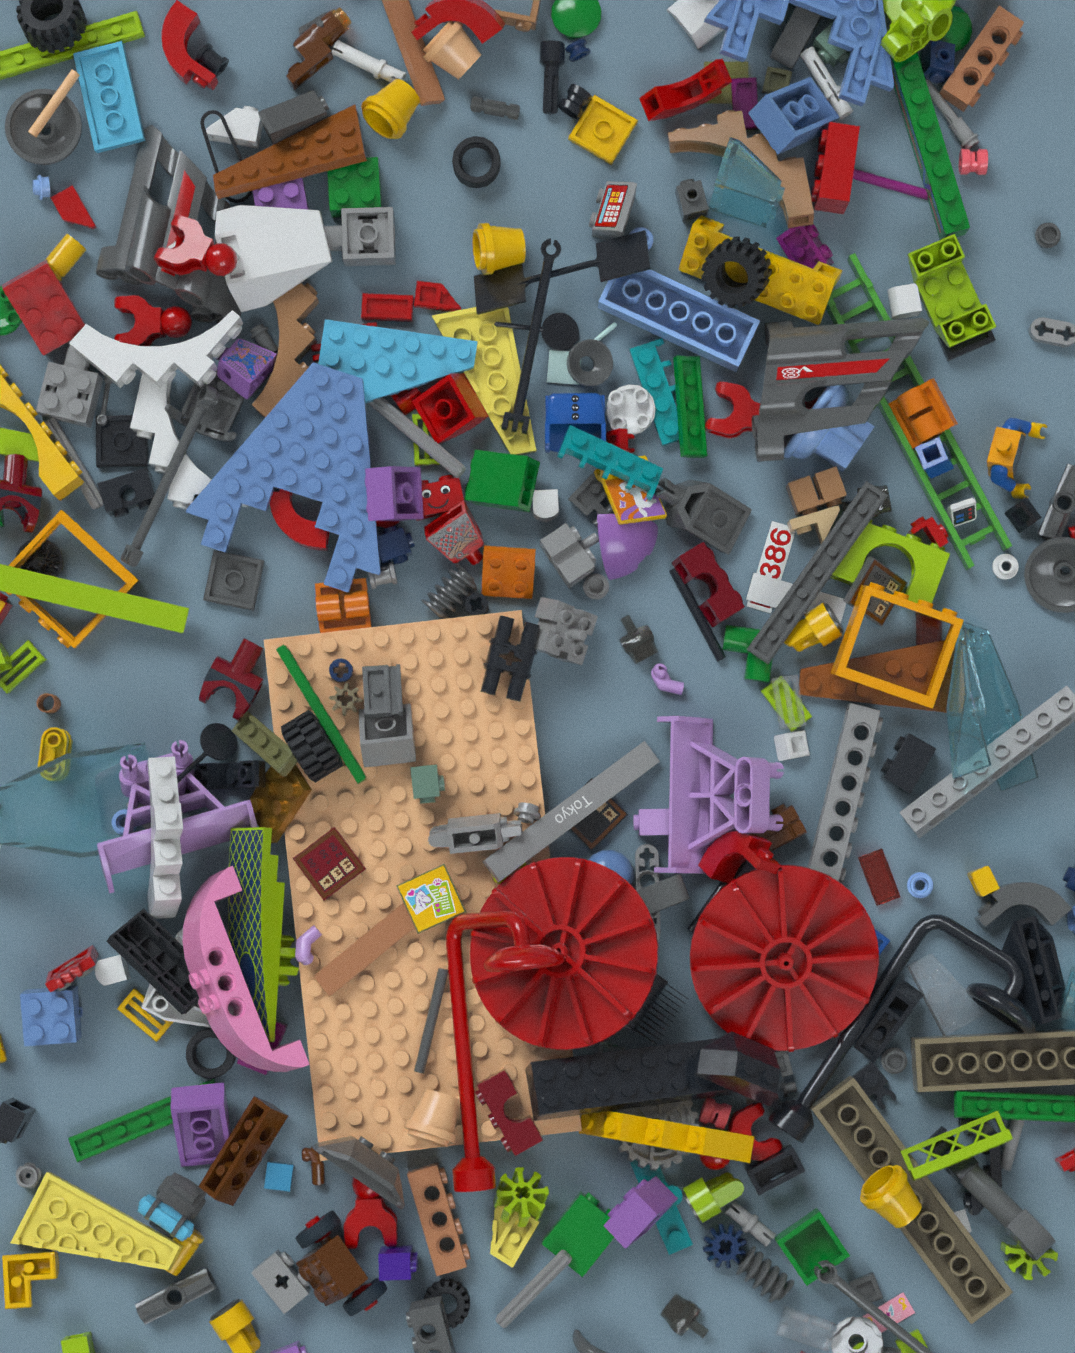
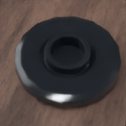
(45, 560)

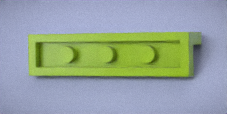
(959, 1155)

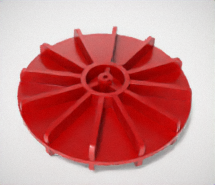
(605, 946)
(784, 957)

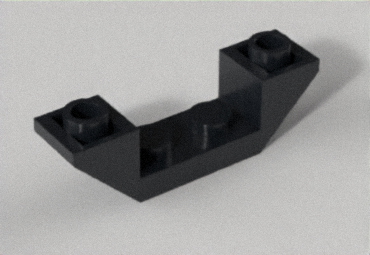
(232, 775)
(992, 1166)

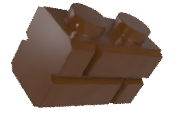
(791, 828)

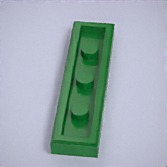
(690, 406)

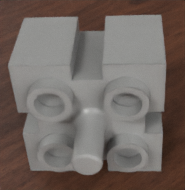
(570, 554)
(563, 630)

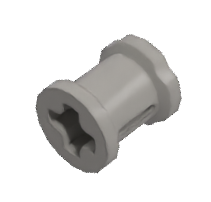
(387, 576)

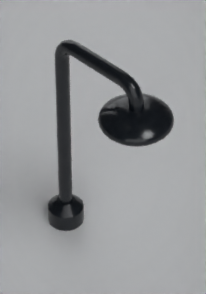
(797, 1118)

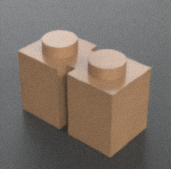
(828, 486)

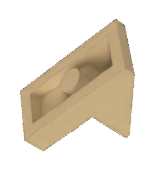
(821, 520)

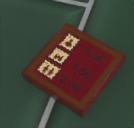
(329, 863)

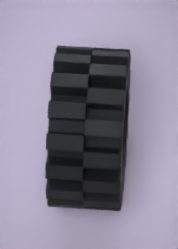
(458, 1292)

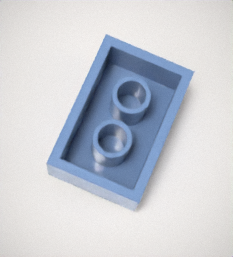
(793, 115)

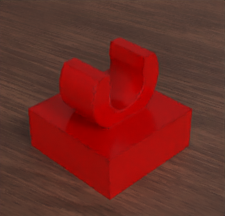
(619, 438)

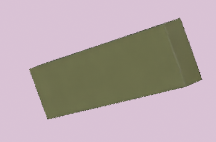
(265, 743)

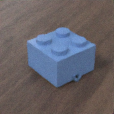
(50, 1016)

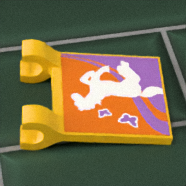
(631, 504)

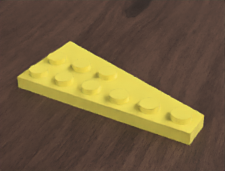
(495, 368)
(81, 1224)

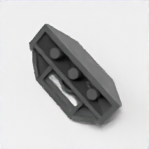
(365, 1165)

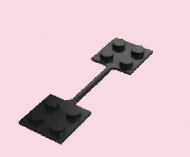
(614, 260)

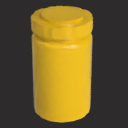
(65, 255)
(189, 1247)

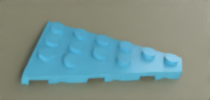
(392, 358)

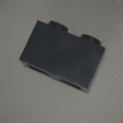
(907, 763)

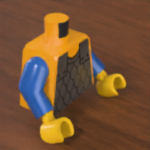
(1006, 453)

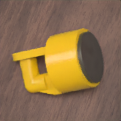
(817, 627)
(235, 1326)

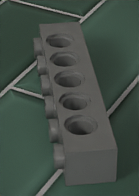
(433, 1313)

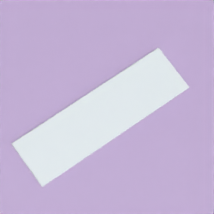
(771, 592)

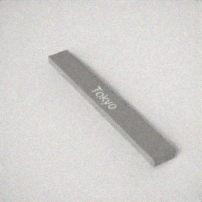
(570, 811)

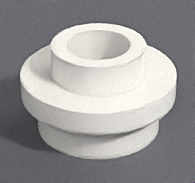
(997, 568)

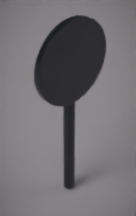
(557, 330)
(217, 742)

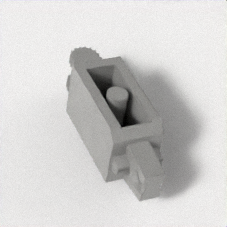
(474, 833)

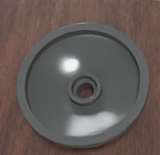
(45, 149)
(1044, 576)

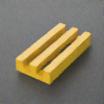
(128, 1000)

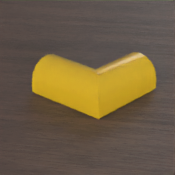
(21, 1270)

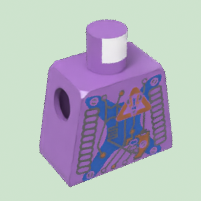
(245, 366)

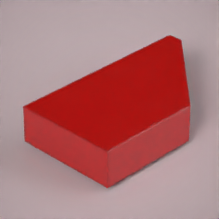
(72, 208)
(434, 297)

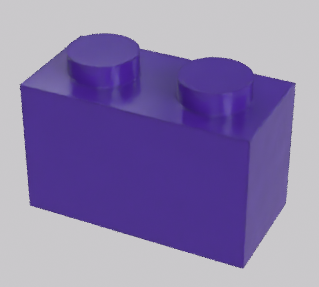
(397, 1262)

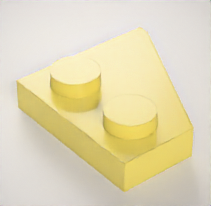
(508, 1238)

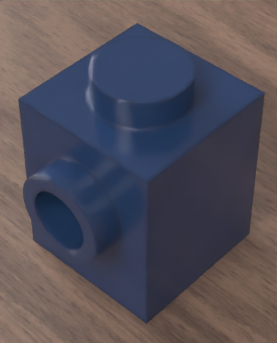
(938, 61)
(395, 545)

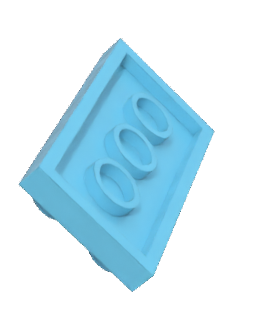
(109, 97)

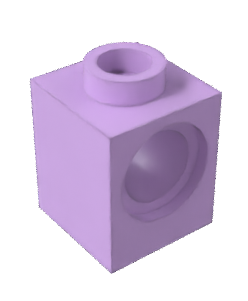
(652, 822)

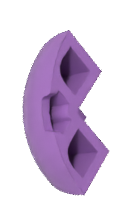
(624, 544)

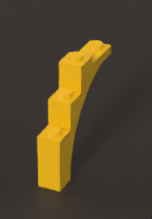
(668, 1135)

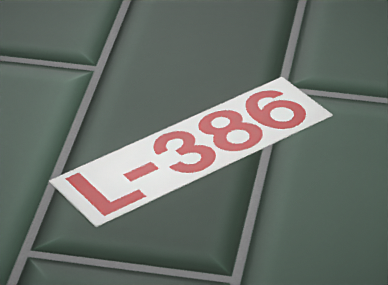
(774, 557)

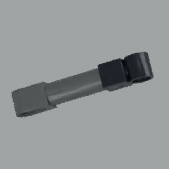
(1018, 1223)

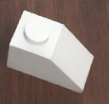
(244, 127)

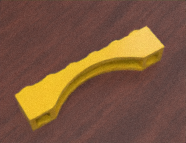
(54, 469)

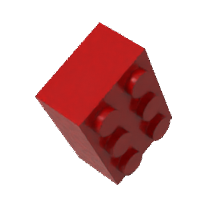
(835, 167)
(44, 307)

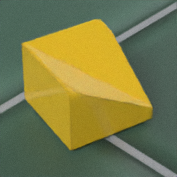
(983, 881)

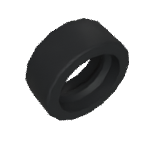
(476, 142)
(192, 1060)

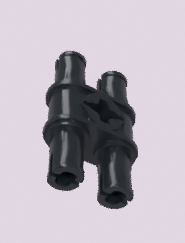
(518, 670)

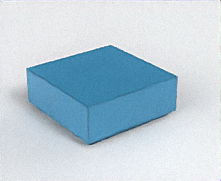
(279, 1176)

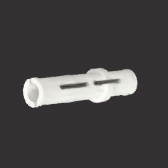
(368, 63)
(826, 82)

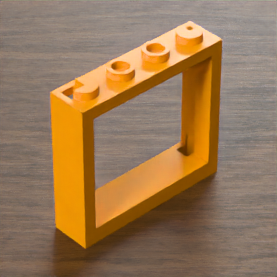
(922, 607)
(46, 618)

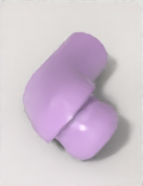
(663, 681)
(303, 945)

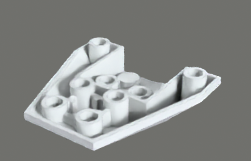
(273, 250)

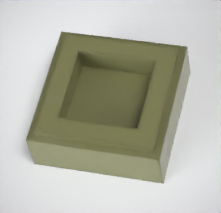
(776, 79)

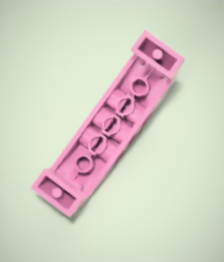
(222, 985)

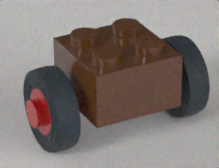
(333, 1268)

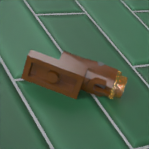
(314, 43)

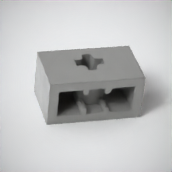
(282, 1294)

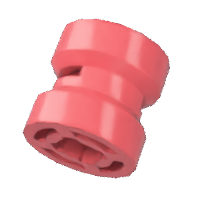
(973, 161)
(709, 1111)

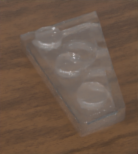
(944, 995)

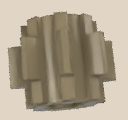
(340, 693)

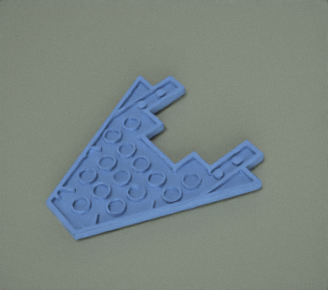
(856, 28)
(311, 447)

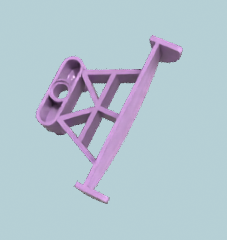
(701, 791)
(198, 831)

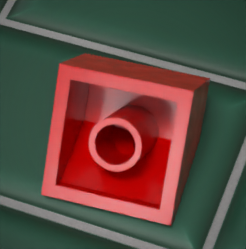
(450, 408)

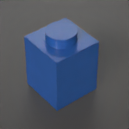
(934, 457)

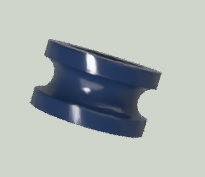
(577, 50)
(346, 676)

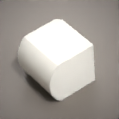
(904, 301)
(545, 505)
(112, 970)

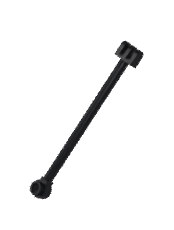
(517, 415)

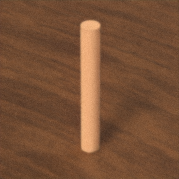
(53, 104)

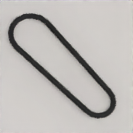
(211, 152)

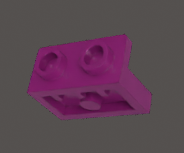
(804, 246)

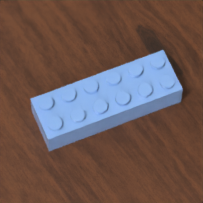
(680, 316)

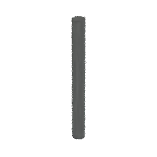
(431, 1020)

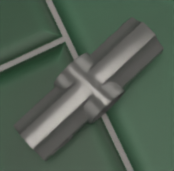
(1056, 518)
(189, 1287)

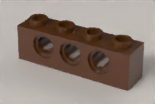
(243, 1151)

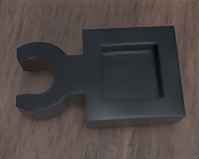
(872, 1082)

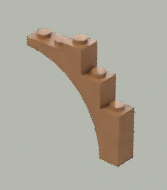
(714, 139)
(294, 344)

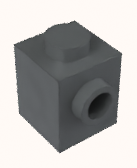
(691, 199)

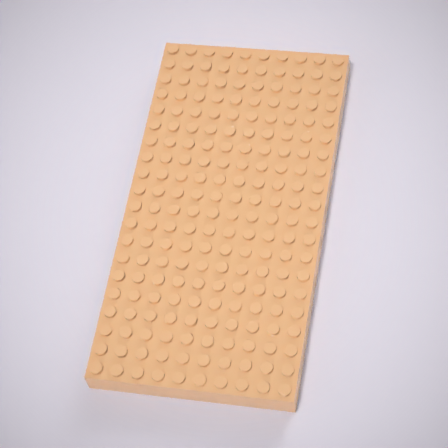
(486, 747)

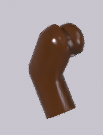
(317, 1166)

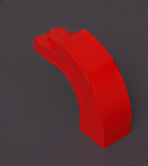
(474, 13)
(176, 32)
(687, 94)
(295, 527)
(734, 848)

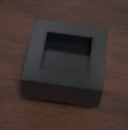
(1022, 515)

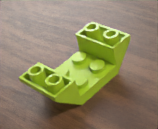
(948, 292)

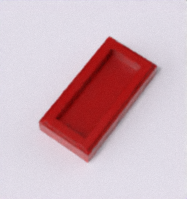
(387, 307)

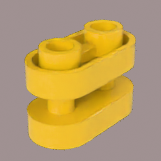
(54, 744)

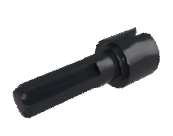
(551, 58)

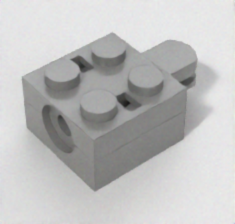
(364, 236)
(67, 390)

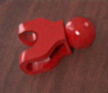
(196, 251)
(151, 321)
(740, 418)
(741, 1123)
(369, 1211)

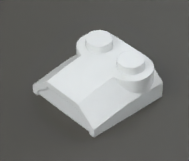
(691, 16)

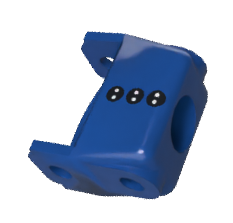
(579, 410)

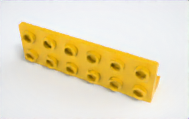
(791, 286)

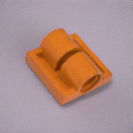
(922, 413)
(508, 572)
(342, 609)

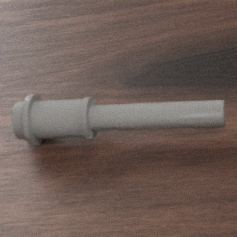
(957, 125)

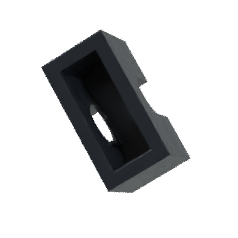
(113, 490)
(14, 1119)
(783, 1161)

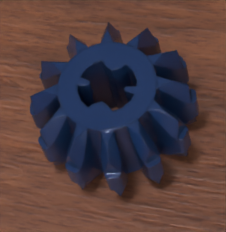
(734, 1245)

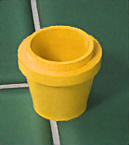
(391, 109)
(497, 247)
(891, 1196)

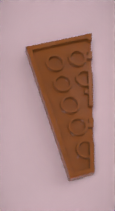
(314, 150)
(905, 667)

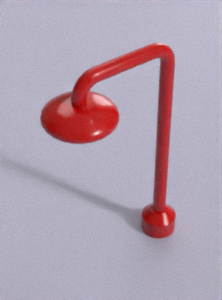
(473, 1170)

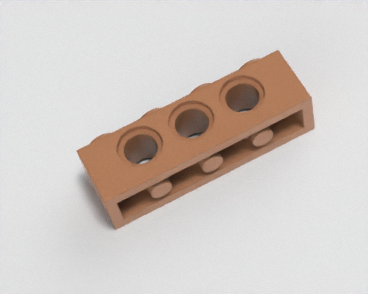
(1000, 24)
(443, 1260)

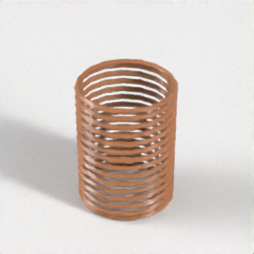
(57, 703)

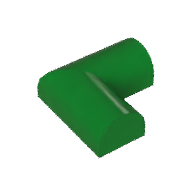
(738, 640)

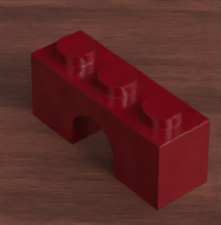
(700, 564)
(518, 1134)

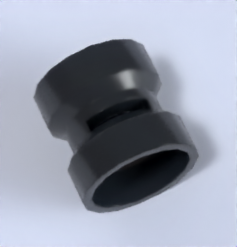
(575, 101)

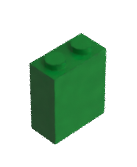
(502, 480)
(580, 1232)

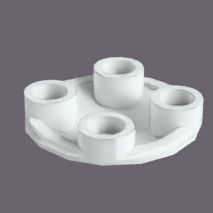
(630, 409)

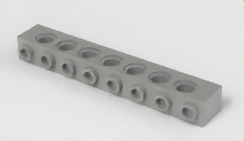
(871, 722)
(1004, 754)

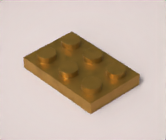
(280, 800)

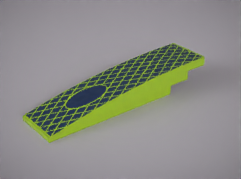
(257, 918)

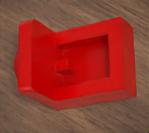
(935, 533)

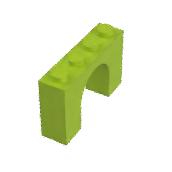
(925, 560)

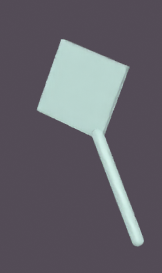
(557, 362)

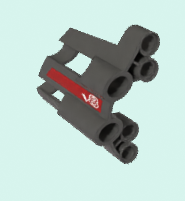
(148, 227)
(817, 358)

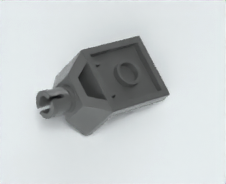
(704, 512)

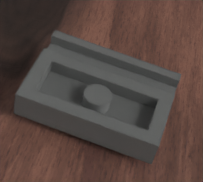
(382, 691)

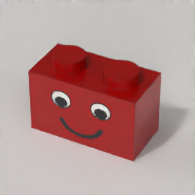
(440, 496)

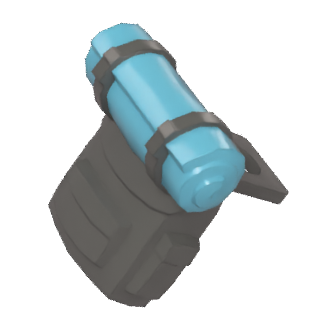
(173, 1206)

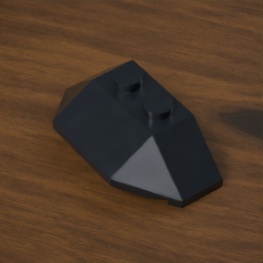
(1043, 980)
(742, 1068)

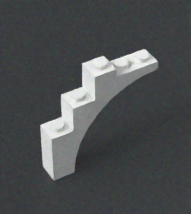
(158, 363)
(152, 419)
(166, 830)

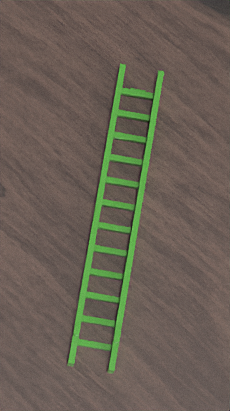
(910, 454)

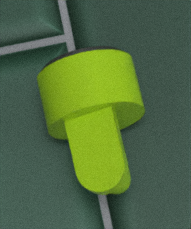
(708, 1197)

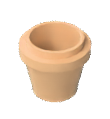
(452, 50)
(434, 1119)

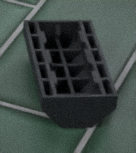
(156, 958)

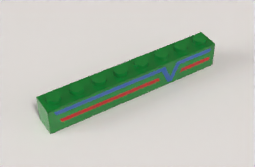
(929, 147)

